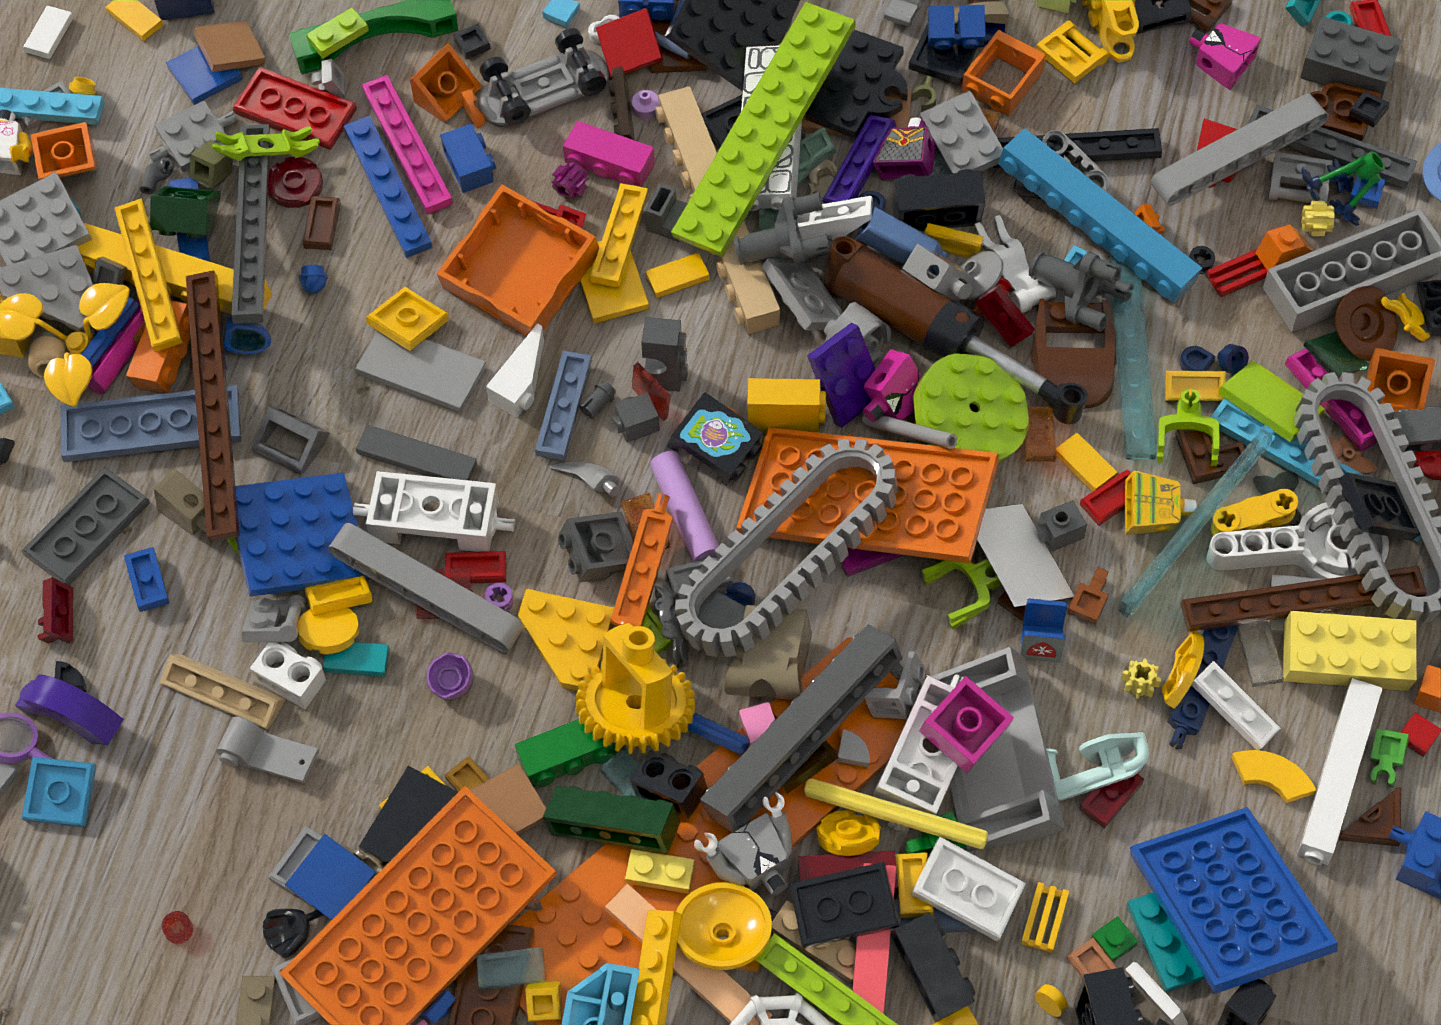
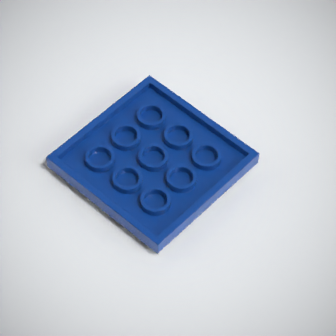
(289, 530)

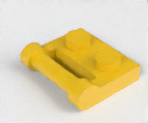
(1067, 56)

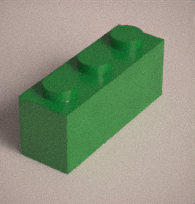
(561, 753)

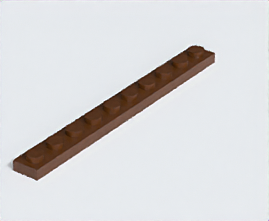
(212, 407)

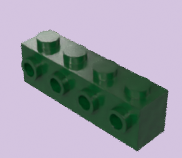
(612, 819)

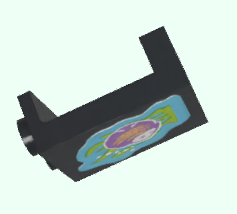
(717, 438)

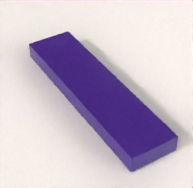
(859, 160)

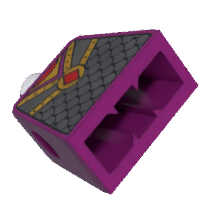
(906, 152)

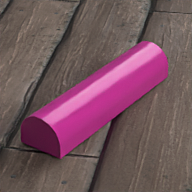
(116, 355)
(1344, 413)

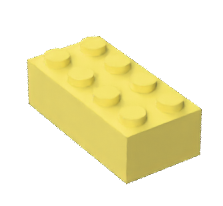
(1344, 647)

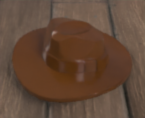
(1365, 322)

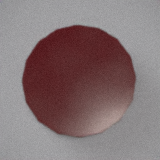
(294, 182)

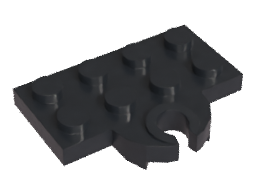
(860, 85)

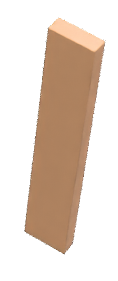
(710, 984)

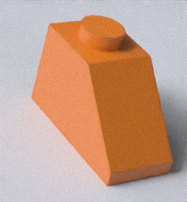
(1282, 246)

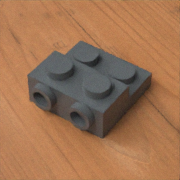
(596, 545)

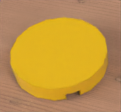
(328, 631)
(848, 833)

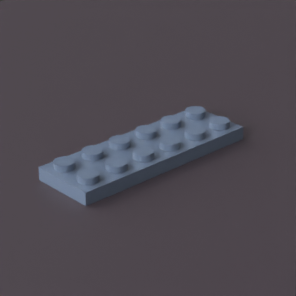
(136, 425)

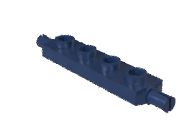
(1191, 711)

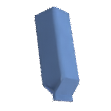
(896, 238)

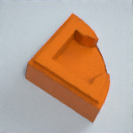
(471, 109)

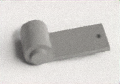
(250, 747)

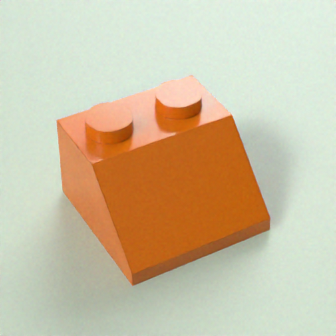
(64, 151)

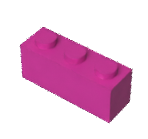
(609, 154)

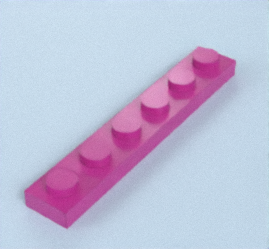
(407, 144)

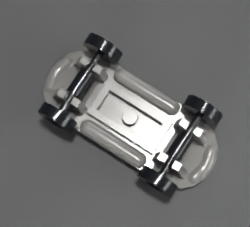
(541, 85)

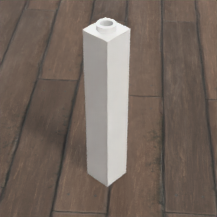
(1339, 772)

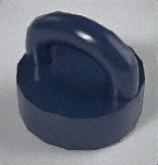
(741, 593)

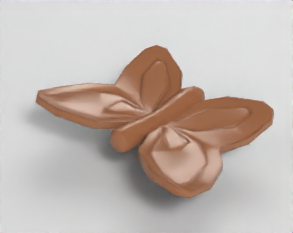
(1351, 456)

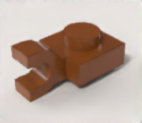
(1090, 599)

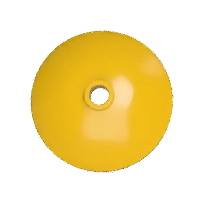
(728, 912)

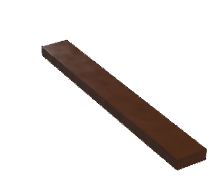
(1278, 601)

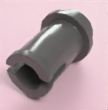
(594, 403)

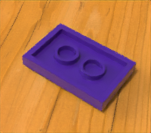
(843, 369)

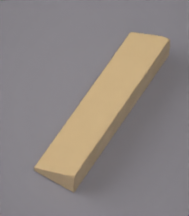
(221, 690)

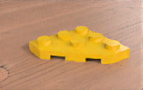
(566, 633)

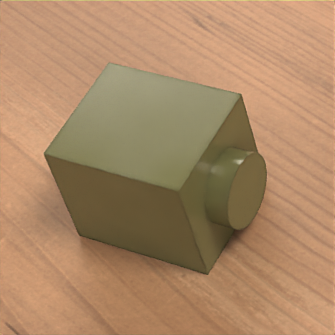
(209, 165)

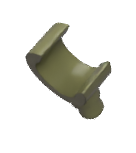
(925, 90)

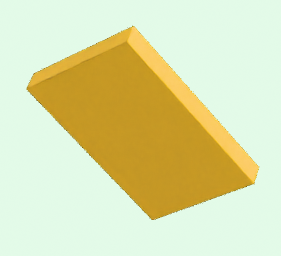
(613, 302)

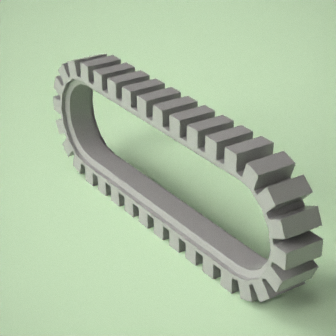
(1406, 477)
(809, 569)

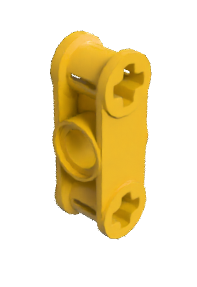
(1256, 512)

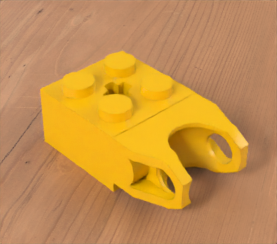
(1114, 24)

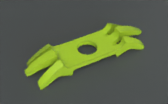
(241, 146)

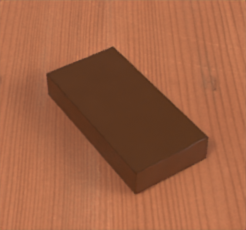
(321, 223)

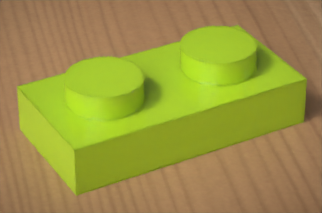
(337, 32)

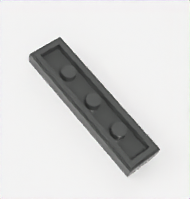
(415, 454)

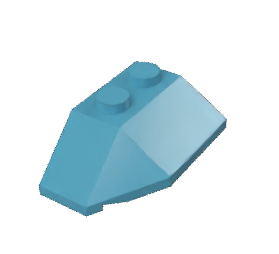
(603, 997)

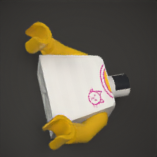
(14, 144)

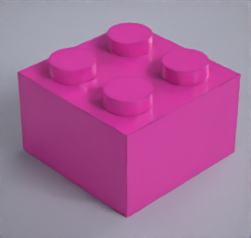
(966, 724)

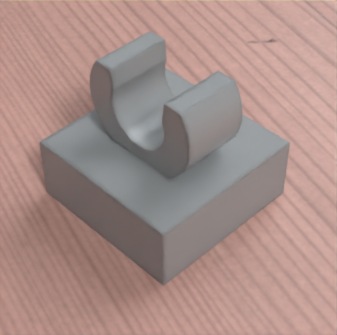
(330, 79)

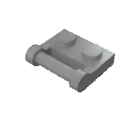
(1288, 170)
(264, 617)

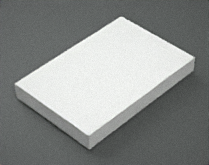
(968, 889)
(1156, 995)

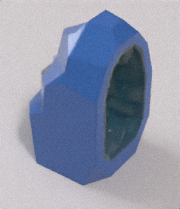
(246, 337)

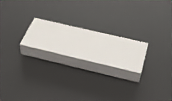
(1235, 706)

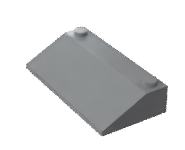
(1013, 783)

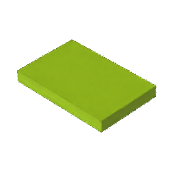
(1265, 398)

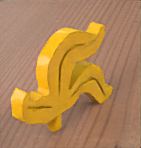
(1409, 315)

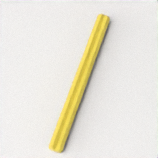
(896, 813)

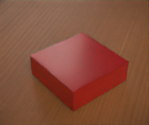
(1421, 734)

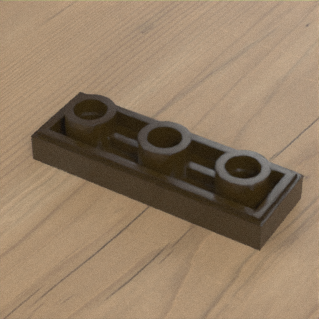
(621, 108)

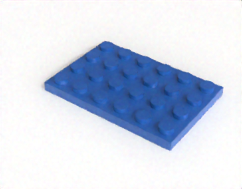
(1233, 900)

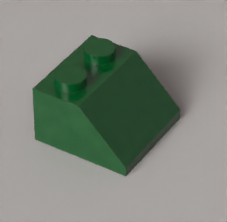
(184, 211)

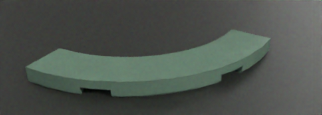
(813, 151)

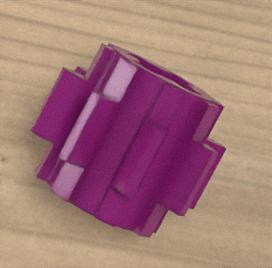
(569, 180)

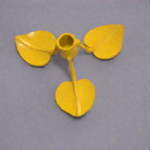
(67, 376)

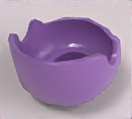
(450, 676)

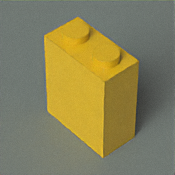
(786, 404)

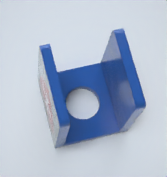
(1043, 630)

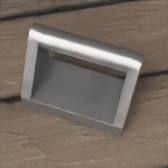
(278, 416)

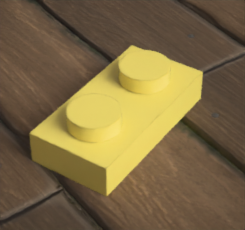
(659, 871)

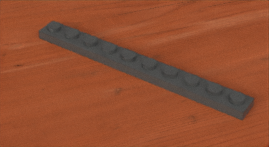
(251, 233)

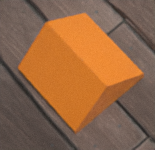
(440, 84)
(1401, 378)

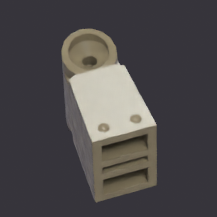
(775, 664)

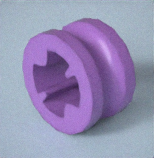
(503, 589)

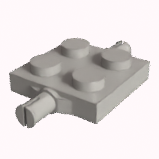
(188, 132)

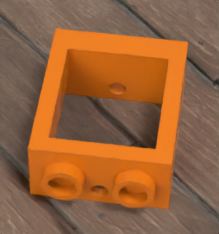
(1013, 52)

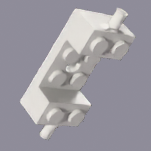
(464, 512)
(913, 774)

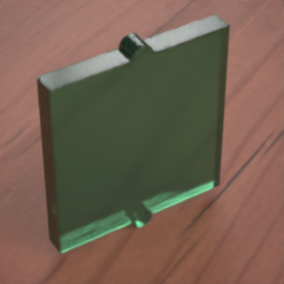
(1333, 355)

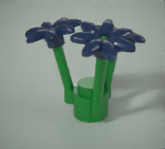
(1365, 168)

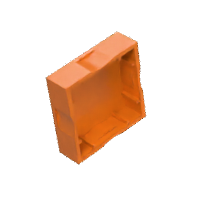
(518, 262)

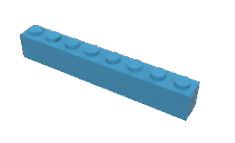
(1099, 216)

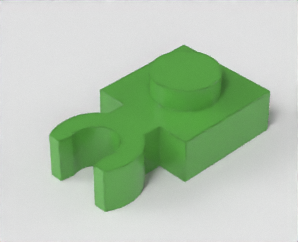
(1388, 751)

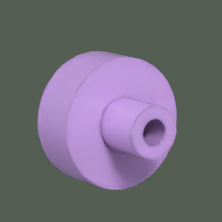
(644, 104)

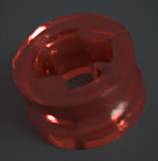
(169, 920)

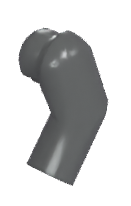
(155, 172)

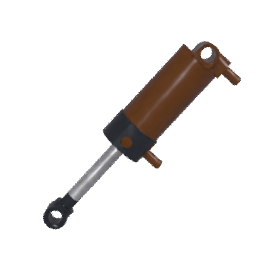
(932, 319)

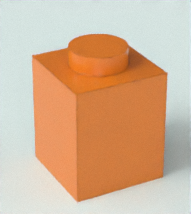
(1429, 689)

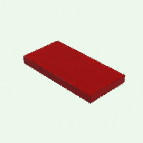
(293, 106)

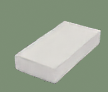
(48, 32)

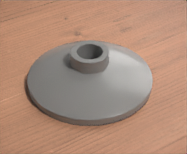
(986, 271)

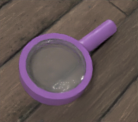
(18, 739)

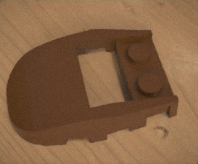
(1084, 366)

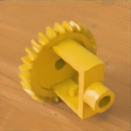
(634, 693)

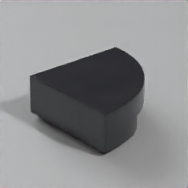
(70, 675)

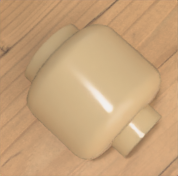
(43, 351)

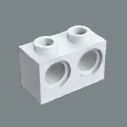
(283, 679)

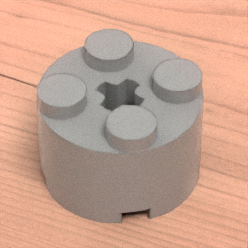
(872, 328)

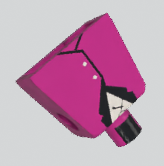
(1225, 53)
(892, 387)

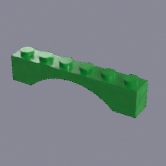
(420, 17)

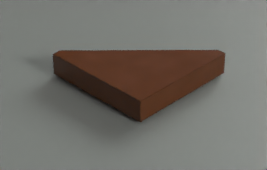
(1377, 822)

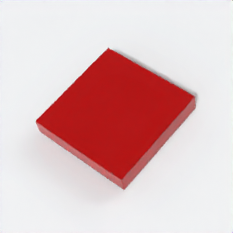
(630, 42)

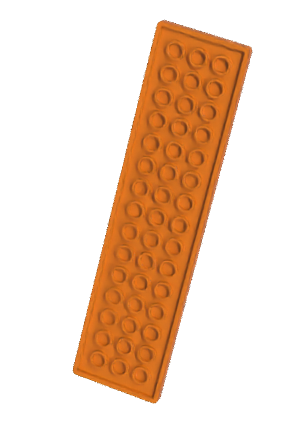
(583, 936)

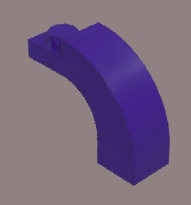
(71, 707)

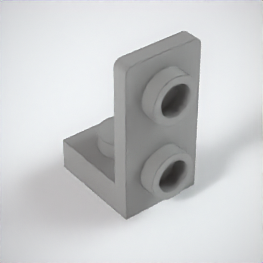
(898, 702)

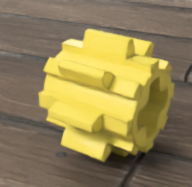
(1317, 218)
(1142, 671)

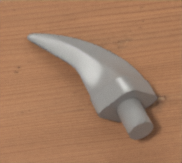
(596, 476)

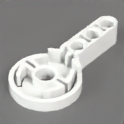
(1304, 547)

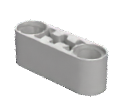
(1076, 154)

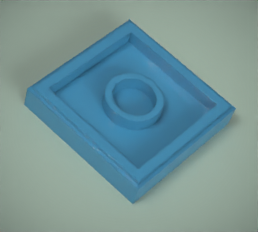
(59, 791)

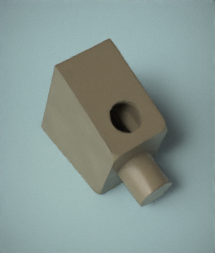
(181, 502)

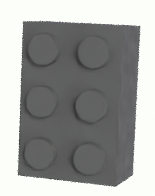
(1350, 56)

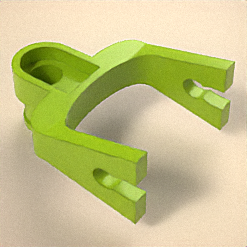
(1190, 418)
(978, 576)

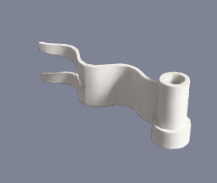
(1016, 270)

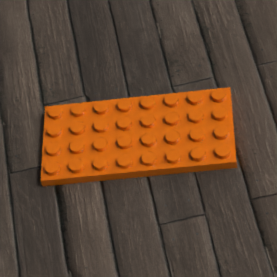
(936, 505)
(420, 919)

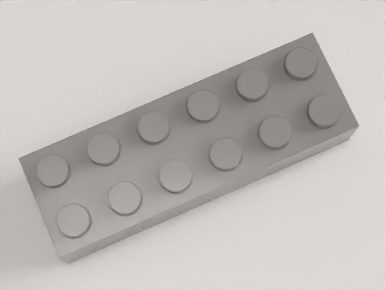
(1380, 257)

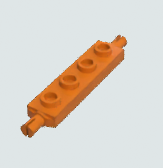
(643, 564)

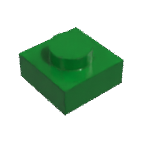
(1115, 939)

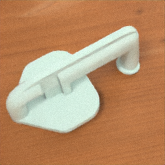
(1108, 751)

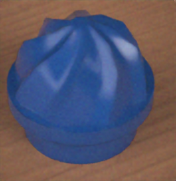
(313, 278)

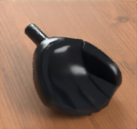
(287, 929)

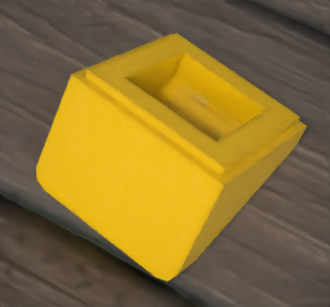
(543, 1001)

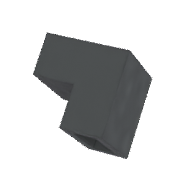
(663, 211)

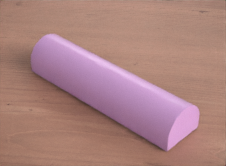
(684, 506)

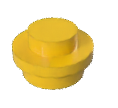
(82, 86)

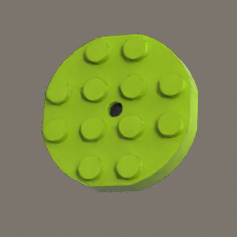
(974, 402)

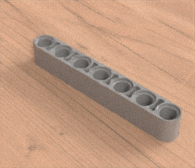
(1239, 149)
(426, 588)

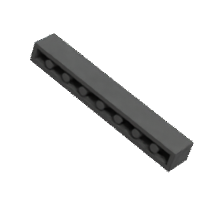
(801, 728)

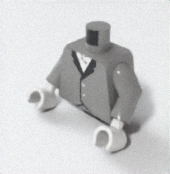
(754, 852)

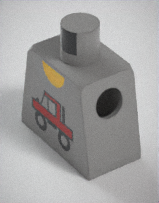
(951, 280)

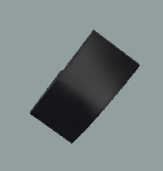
(1430, 301)

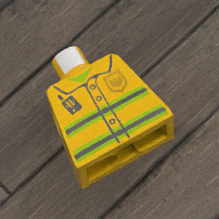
(1154, 504)

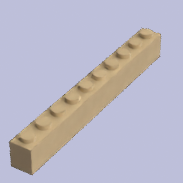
(694, 152)

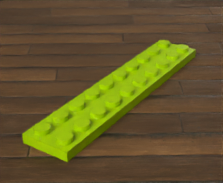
(763, 129)

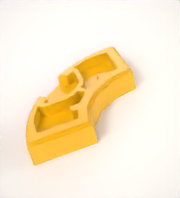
(1186, 665)
(1274, 772)

